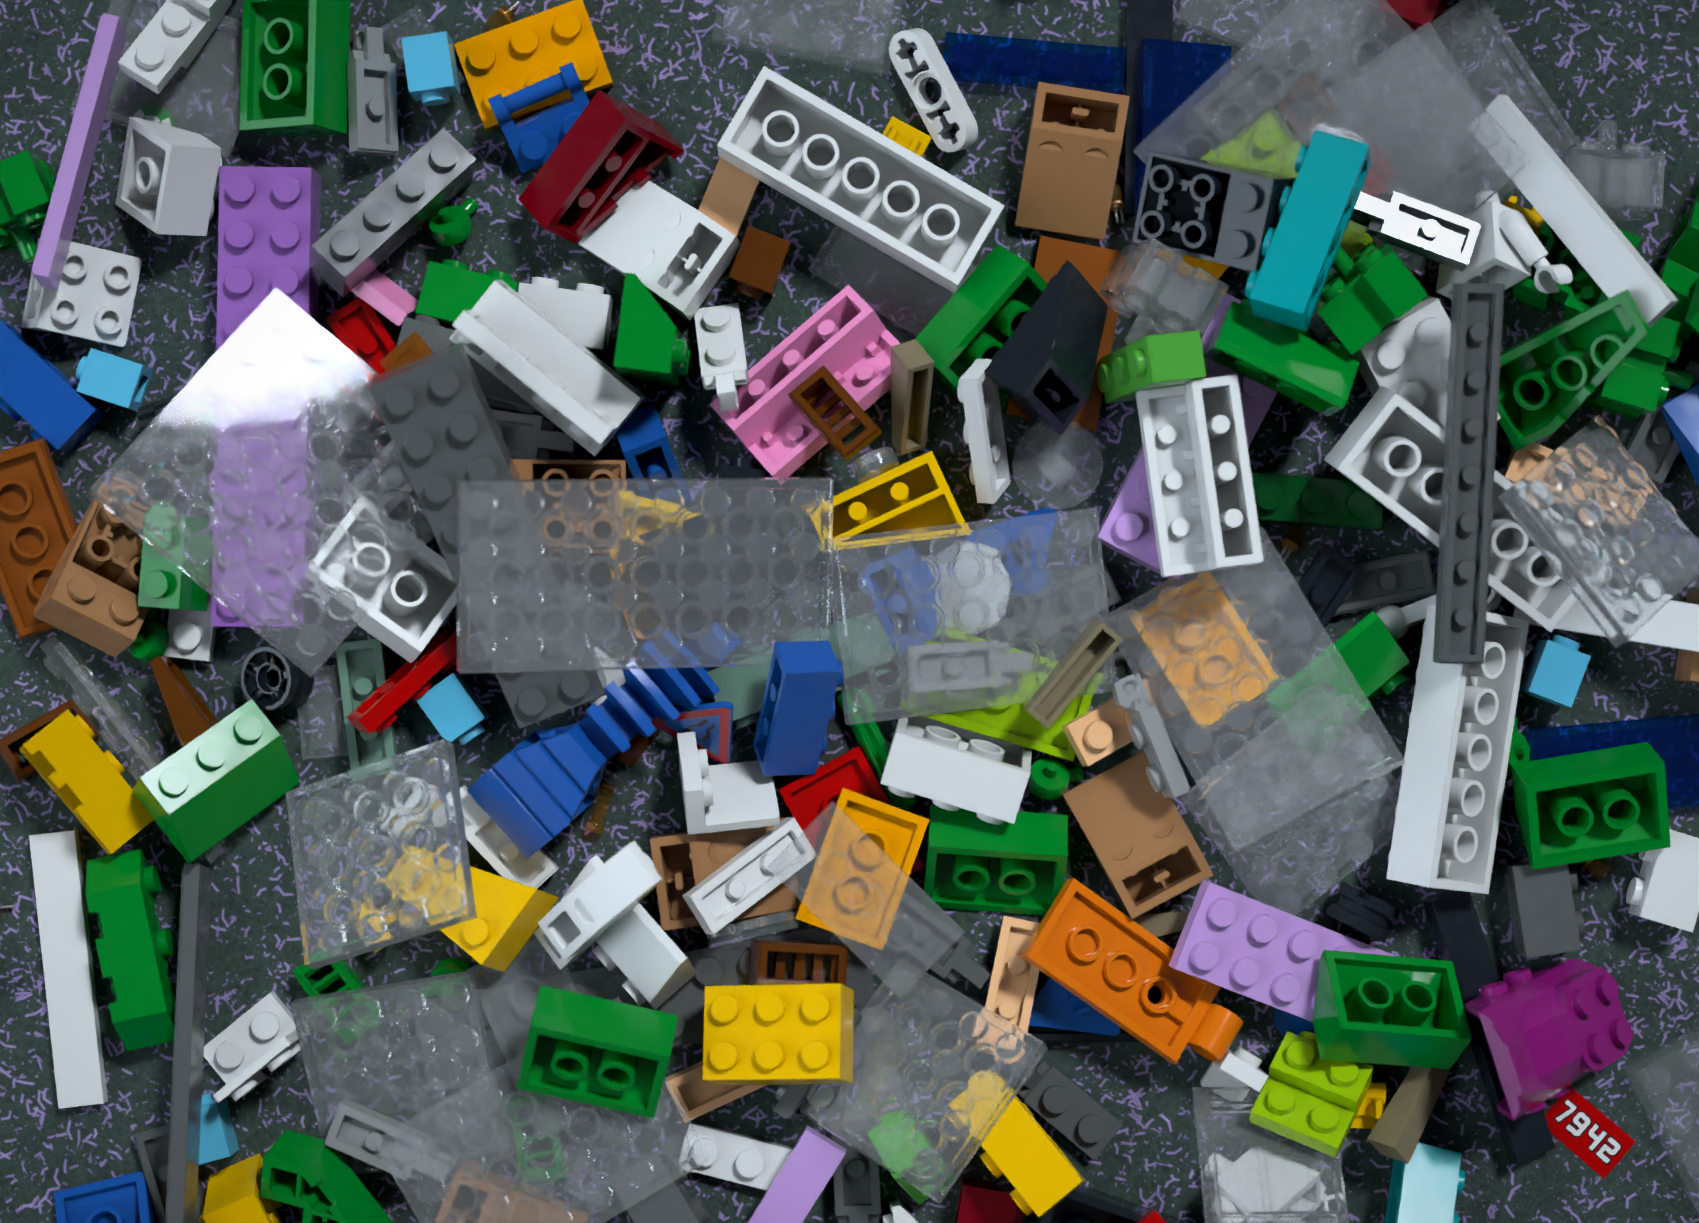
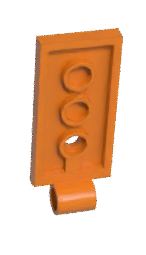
(1112, 967)

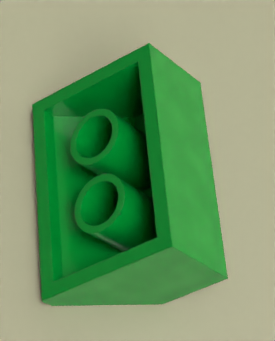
(294, 67)
(981, 315)
(647, 339)
(1283, 359)
(1374, 657)
(218, 781)
(1592, 805)
(994, 865)
(1389, 1010)
(597, 1051)

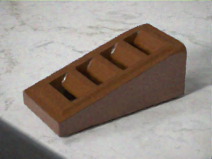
(813, 390)
(185, 706)
(22, 735)
(759, 956)

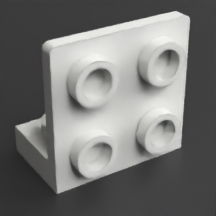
(92, 296)
(723, 794)
(255, 1041)

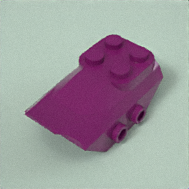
(1550, 1030)

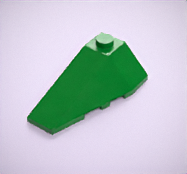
(1563, 365)

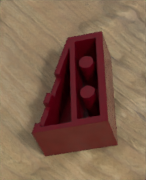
(595, 165)

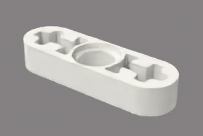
(951, 96)

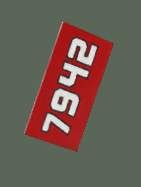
(1588, 1132)

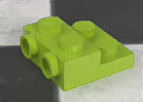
(1311, 1096)

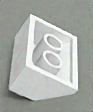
(957, 769)
(640, 951)

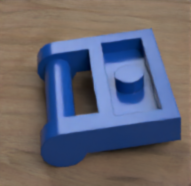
(539, 134)

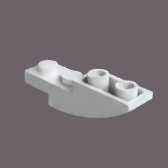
(171, 40)
(597, 904)

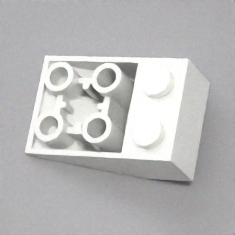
(665, 244)

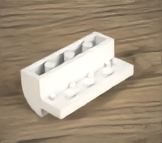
(546, 366)
(1199, 476)

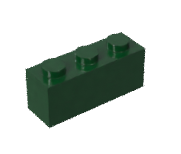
(1315, 502)

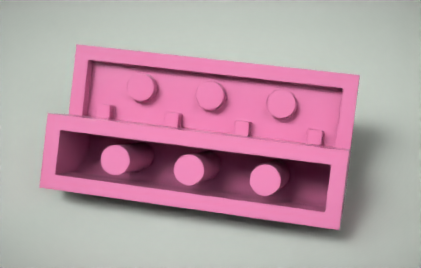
(844, 339)

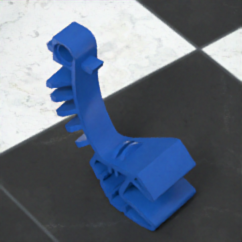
(560, 769)

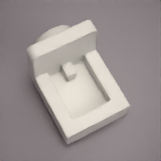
(1236, 1070)

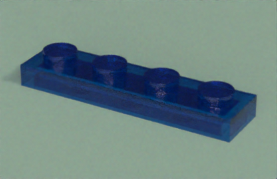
(1028, 61)

